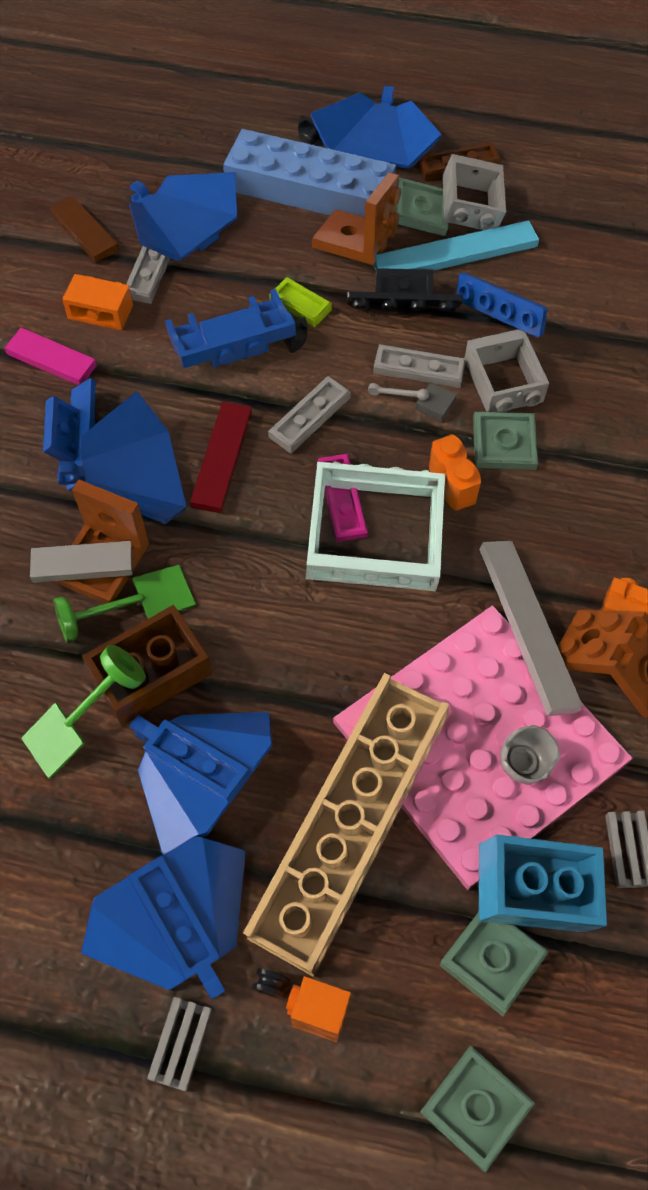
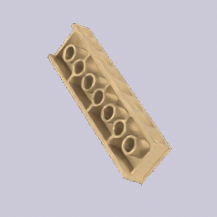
(346, 825)

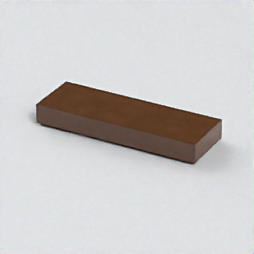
(434, 164)
(84, 229)

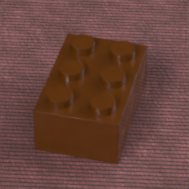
(167, 656)

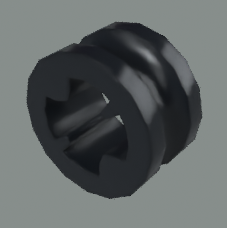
(270, 983)

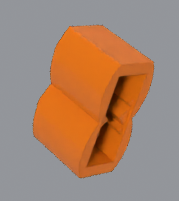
(461, 475)

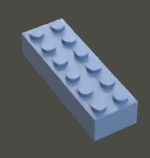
(303, 173)

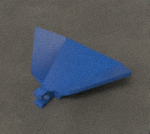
(377, 130)
(184, 212)
(132, 458)
(198, 768)
(171, 916)

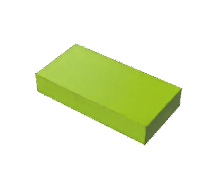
(303, 302)

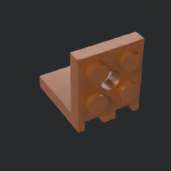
(362, 236)
(106, 520)
(611, 645)

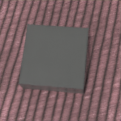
(438, 402)

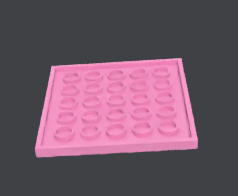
(462, 786)

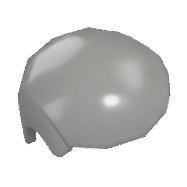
(529, 754)

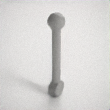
(375, 389)

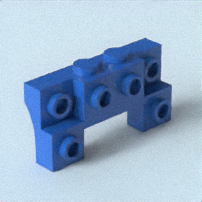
(232, 335)

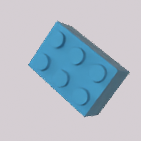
(541, 884)

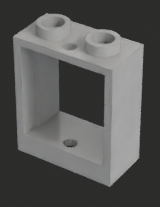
(487, 179)
(511, 345)

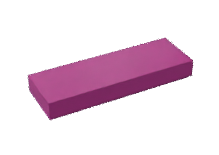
(50, 356)
(344, 507)

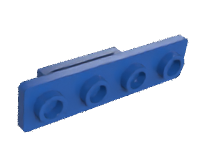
(502, 304)
(68, 422)

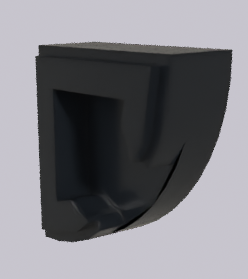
(307, 130)
(296, 342)

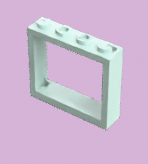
(377, 571)

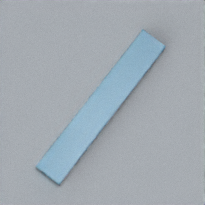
(462, 248)

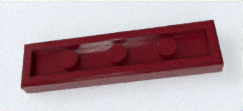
(221, 457)

